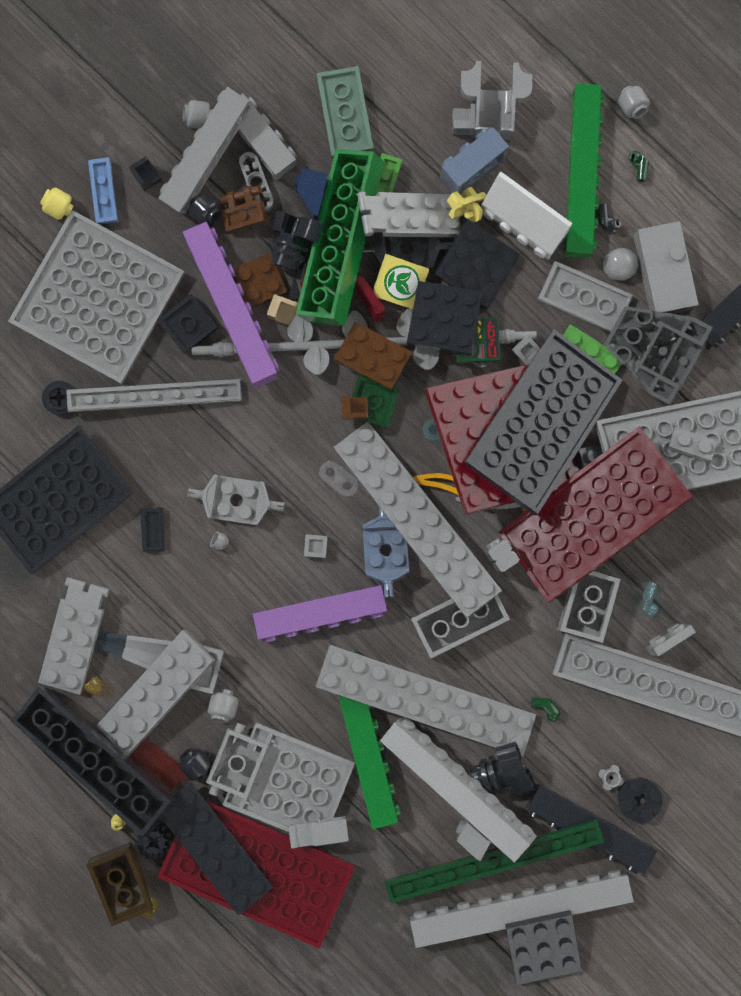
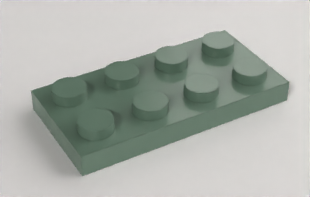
(345, 110)

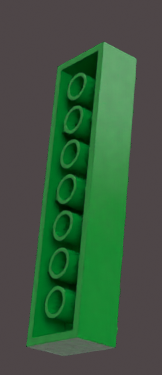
(338, 254)

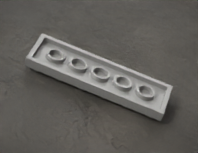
(155, 693)

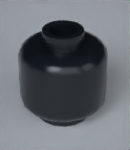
(205, 209)
(194, 764)

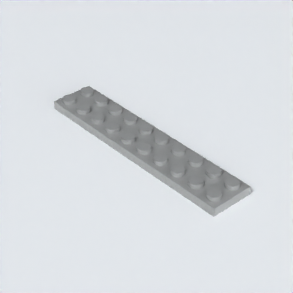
(417, 520)
(649, 683)
(424, 699)

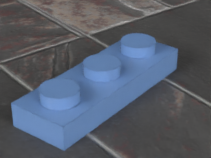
(103, 190)

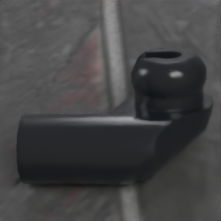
(605, 220)

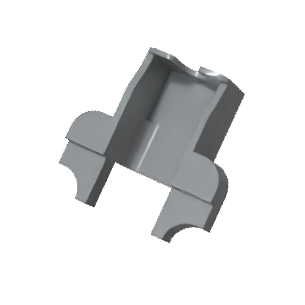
(495, 107)

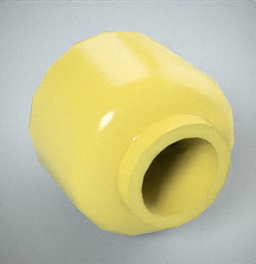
(56, 203)

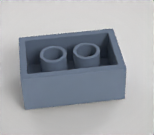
(473, 161)

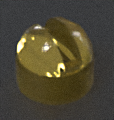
(93, 686)

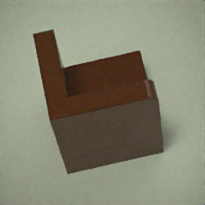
(354, 408)

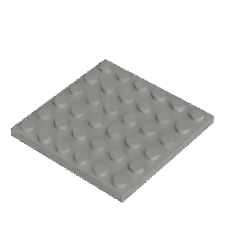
(96, 297)

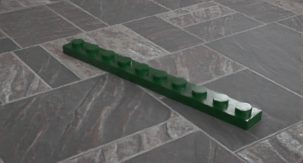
(492, 862)

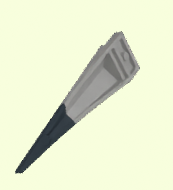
(145, 651)

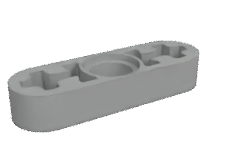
(256, 166)

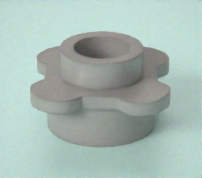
(616, 781)

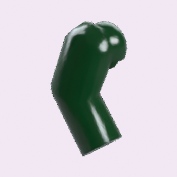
(641, 164)
(549, 707)

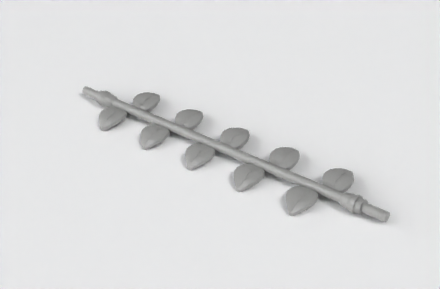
(317, 358)

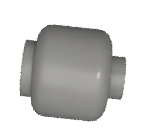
(634, 102)
(195, 113)
(223, 706)

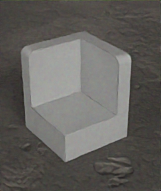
(463, 121)

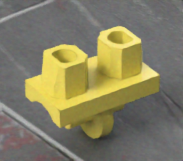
(466, 204)

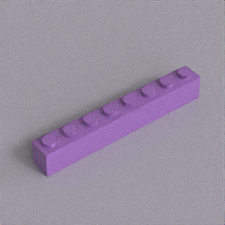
(230, 305)

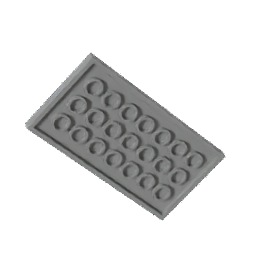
(711, 417)

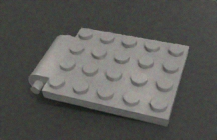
(278, 776)

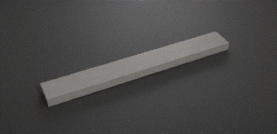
(154, 395)

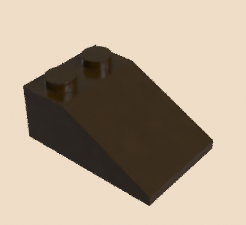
(120, 883)

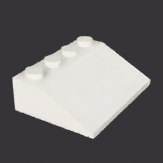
(525, 216)

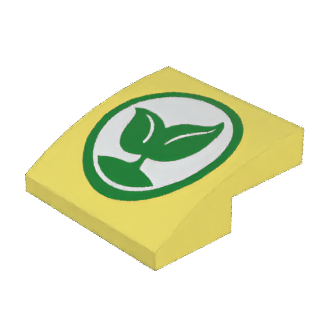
(399, 281)

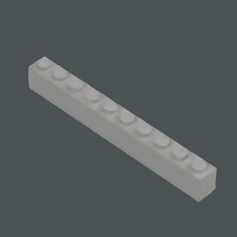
(493, 914)

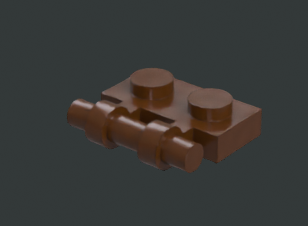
(243, 215)

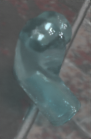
(647, 598)

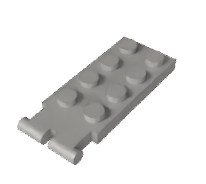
(408, 215)
(73, 637)

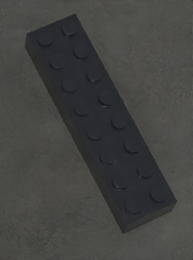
(94, 761)

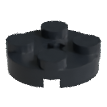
(636, 787)

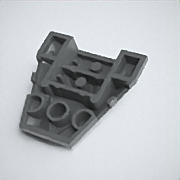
(658, 348)

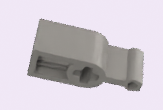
(319, 832)

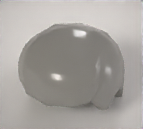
(620, 264)

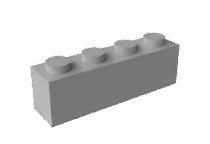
(267, 143)

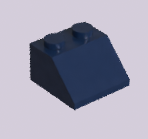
(311, 191)

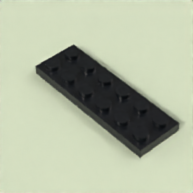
(216, 850)

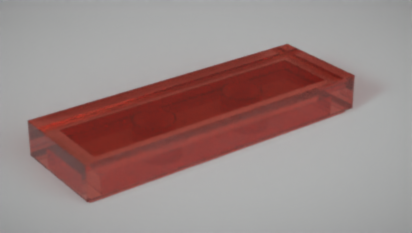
(158, 762)

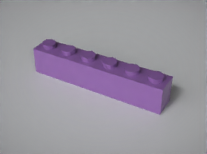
(320, 612)

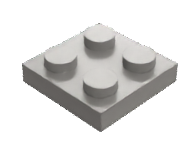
(675, 635)

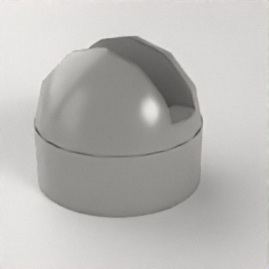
(219, 541)

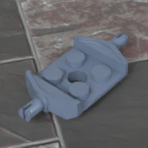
(379, 567)

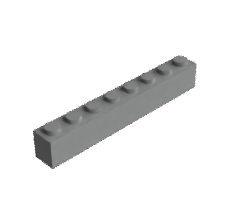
(458, 788)

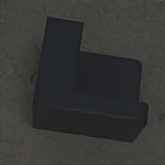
(145, 173)

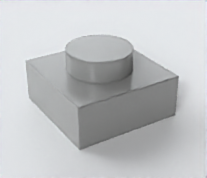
(526, 350)
(315, 546)

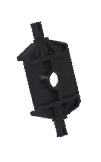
(424, 249)

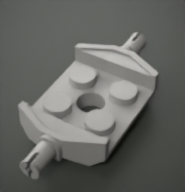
(218, 497)

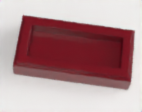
(369, 299)

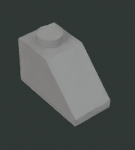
(472, 839)

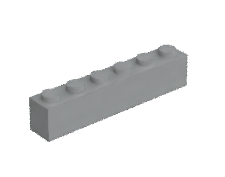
(205, 150)

